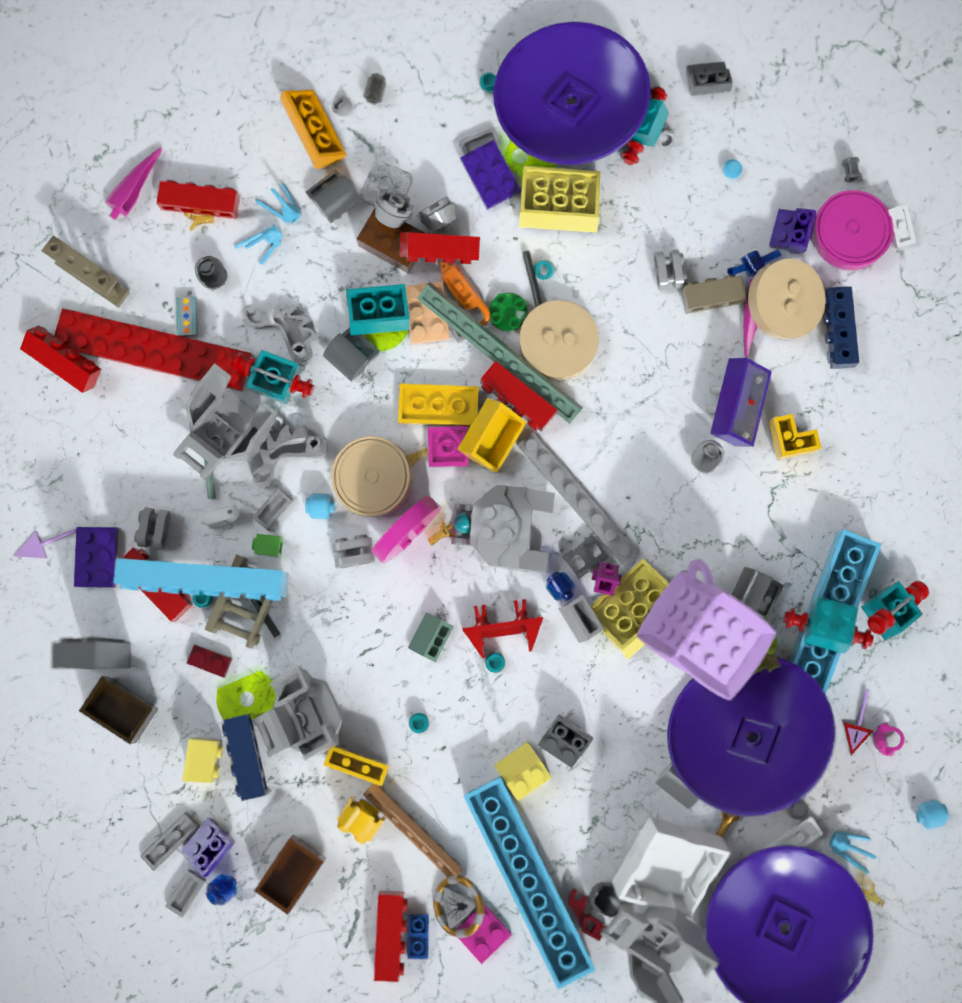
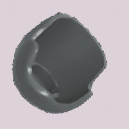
(210, 272)
(604, 899)

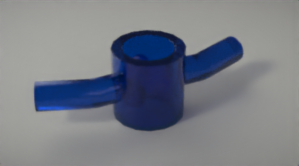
(753, 262)

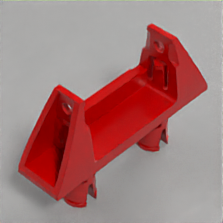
(521, 624)

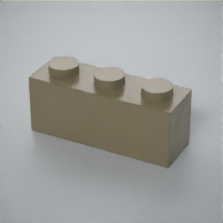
(713, 294)

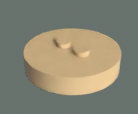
(786, 299)
(559, 339)
(372, 476)

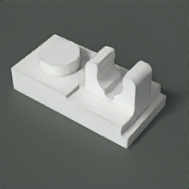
(903, 228)

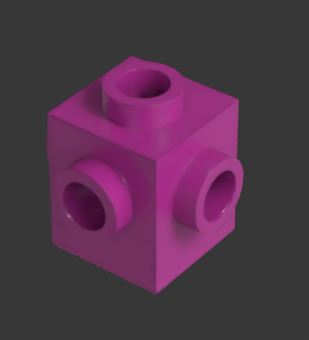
(606, 578)

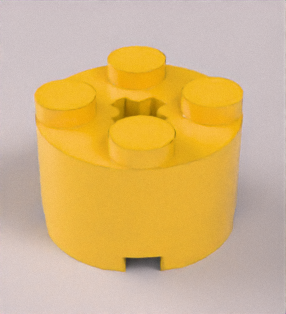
(360, 820)

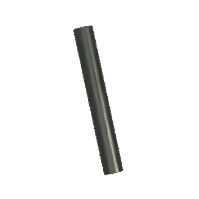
(532, 278)
(268, 621)

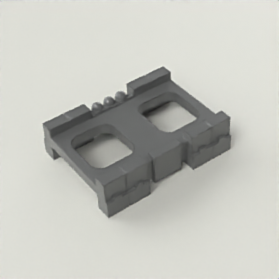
(581, 551)

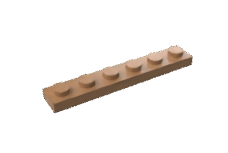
(412, 831)

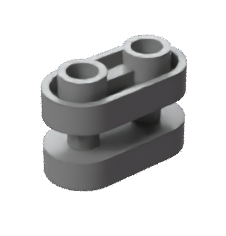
(677, 276)
(144, 534)
(360, 542)

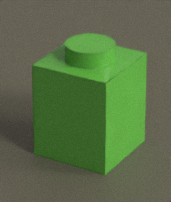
(267, 545)

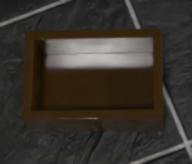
(118, 709)

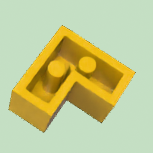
(789, 442)

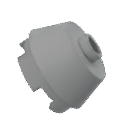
(393, 208)
(438, 215)

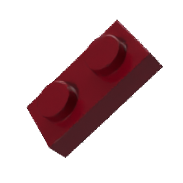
(209, 661)

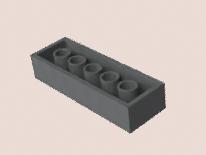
(90, 653)

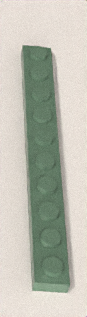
(498, 351)

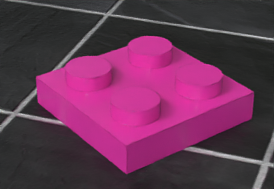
(443, 447)
(487, 938)

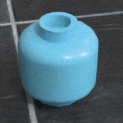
(319, 506)
(932, 814)

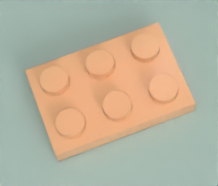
(425, 324)

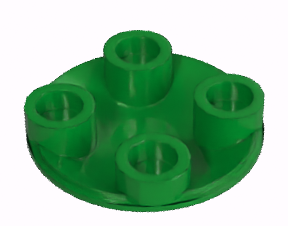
(508, 311)

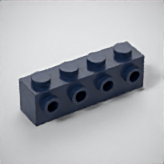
(841, 328)

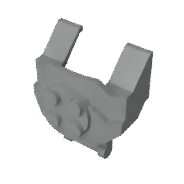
(222, 424)
(503, 527)
(302, 716)
(658, 945)

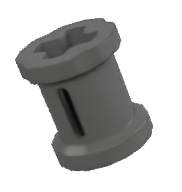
(851, 169)

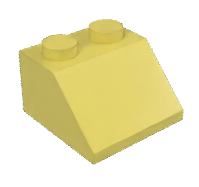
(202, 760)
(522, 771)

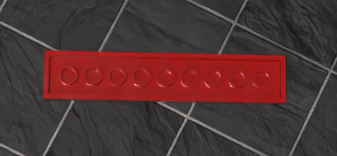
(146, 347)

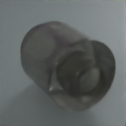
(375, 88)

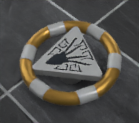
(458, 906)

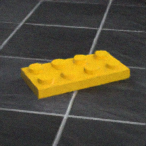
(437, 404)

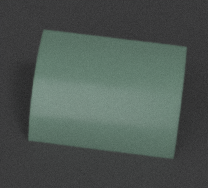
(430, 637)

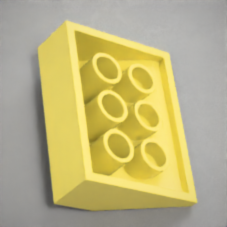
(560, 199)
(628, 607)

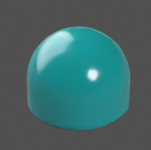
(550, 266)
(462, 523)

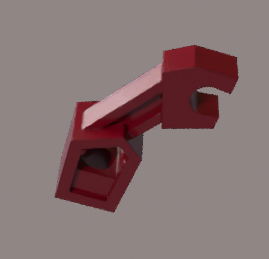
(578, 907)

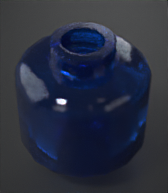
(560, 586)
(221, 889)

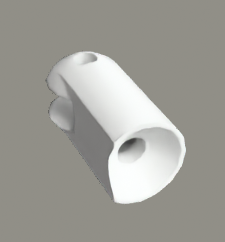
(222, 516)

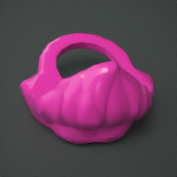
(880, 741)

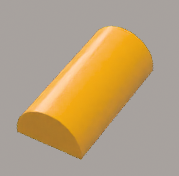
(313, 127)

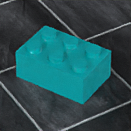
(378, 309)

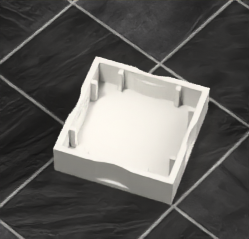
(670, 866)

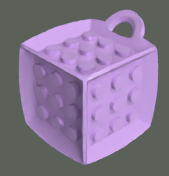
(706, 632)

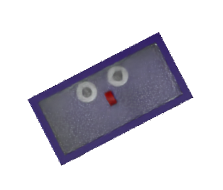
(739, 402)

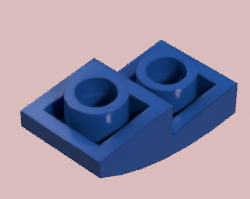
(418, 936)

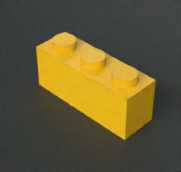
(357, 765)

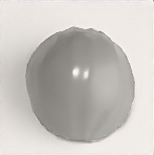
(707, 456)

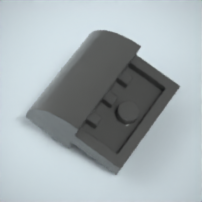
(708, 78)
(333, 195)
(350, 354)
(757, 591)
(565, 741)

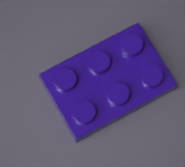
(490, 175)
(95, 556)

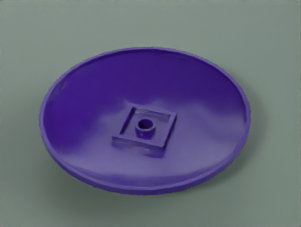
(565, 64)
(758, 778)
(827, 936)

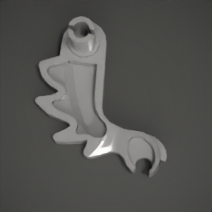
(292, 328)
(297, 445)

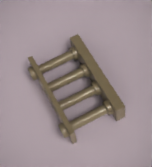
(85, 271)
(225, 604)

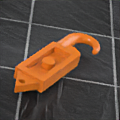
(463, 290)

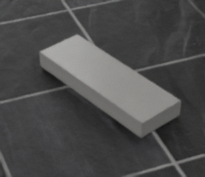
(169, 841)

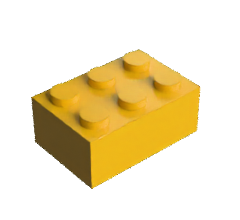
(492, 435)

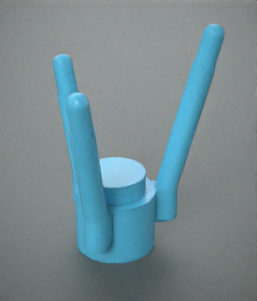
(291, 213)
(270, 235)
(841, 843)

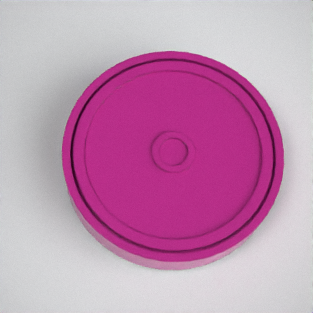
(852, 230)
(406, 529)

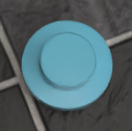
(732, 169)

